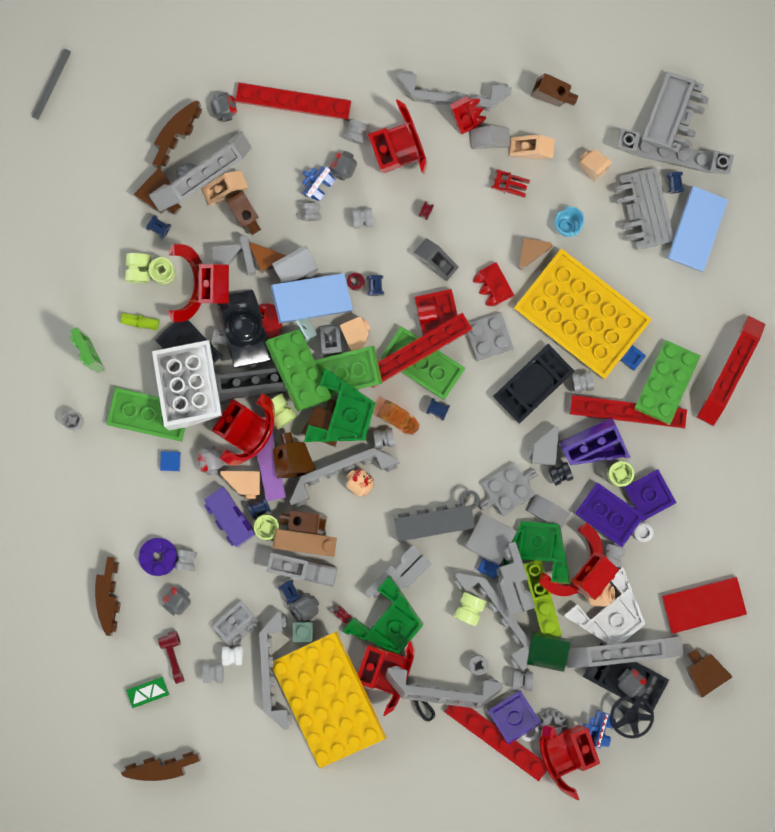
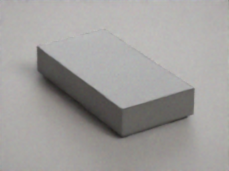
(248, 255)

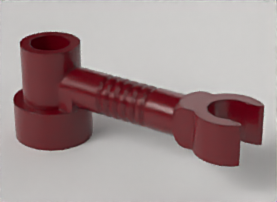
(168, 642)

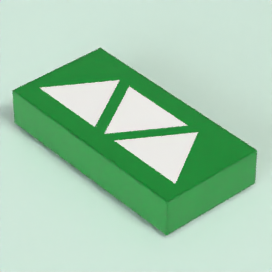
(147, 692)

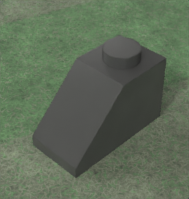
(436, 259)

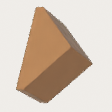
(532, 250)

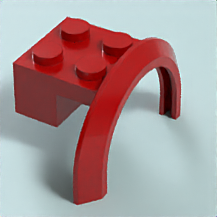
(398, 145)
(210, 283)
(245, 429)
(593, 575)
(375, 665)
(566, 753)

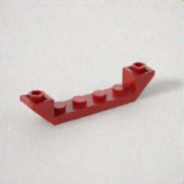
(732, 371)

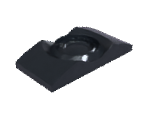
(244, 329)
(533, 383)
(607, 676)

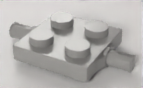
(508, 489)

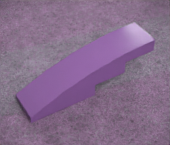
(273, 487)

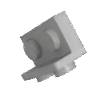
(236, 624)

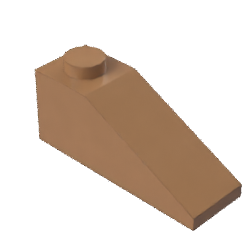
(304, 542)

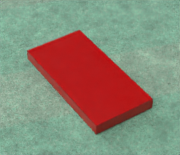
(704, 605)

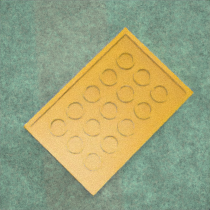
(582, 314)
(328, 700)

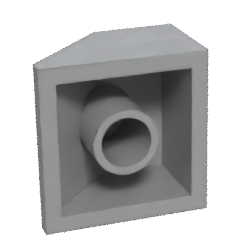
(296, 266)

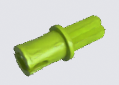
(140, 321)

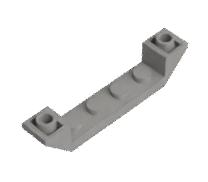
(408, 82)
(687, 157)
(199, 176)
(301, 495)
(625, 652)
(520, 656)
(432, 694)
(280, 716)

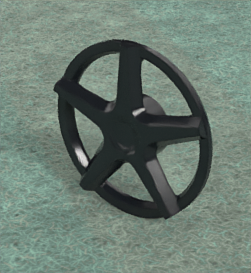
(631, 716)

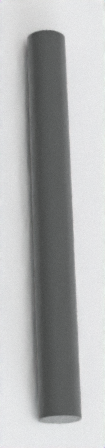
(51, 84)

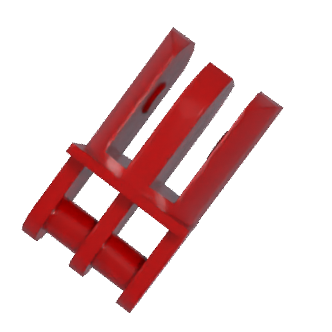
(509, 183)

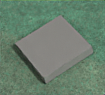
(490, 538)

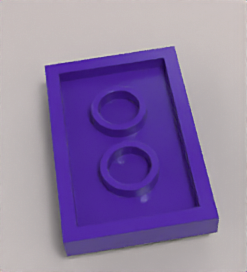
(610, 515)

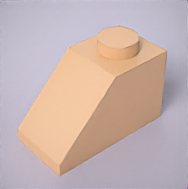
(532, 147)
(594, 164)
(225, 187)
(356, 333)
(244, 482)

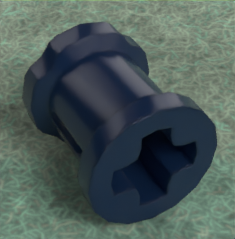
(675, 182)
(158, 227)
(375, 285)
(438, 409)
(259, 508)
(289, 591)

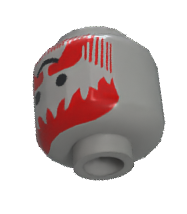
(209, 460)

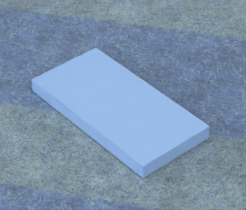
(697, 229)
(311, 298)

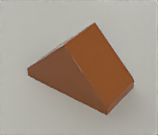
(265, 256)

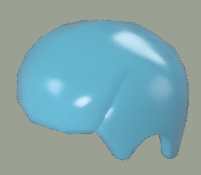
(569, 222)

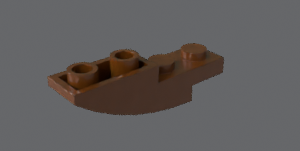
(178, 126)
(107, 605)
(154, 770)

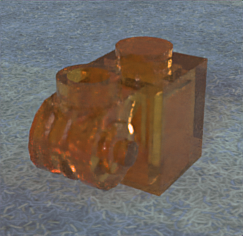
(398, 418)

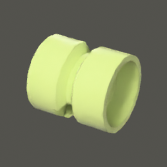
(137, 268)
(162, 271)
(283, 413)
(620, 474)
(265, 527)
(469, 609)

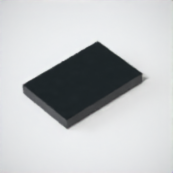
(182, 334)

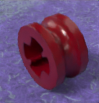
(426, 210)
(350, 283)
(342, 614)

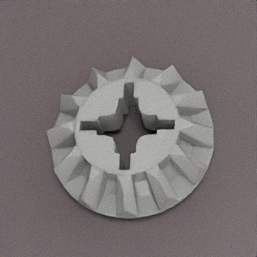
(559, 718)

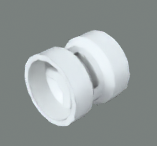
(232, 655)

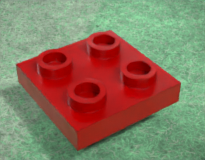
(435, 309)

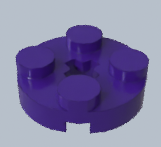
(160, 567)

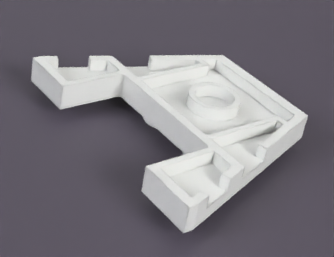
(616, 621)

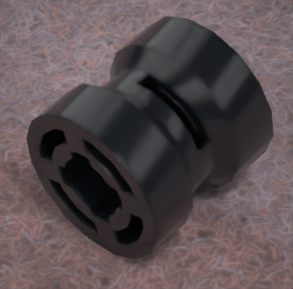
(561, 473)

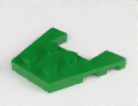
(350, 416)
(544, 544)
(395, 625)

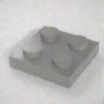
(489, 337)

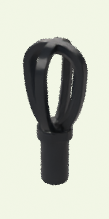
(422, 714)

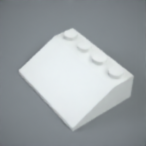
(186, 385)

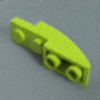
(542, 600)

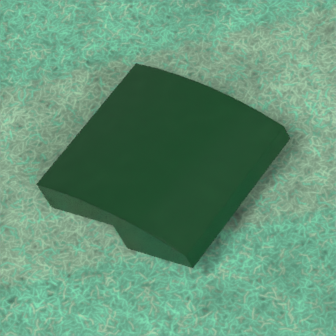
(548, 651)

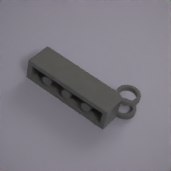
(249, 384)
(436, 522)

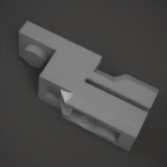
(301, 569)
(408, 578)
(510, 583)

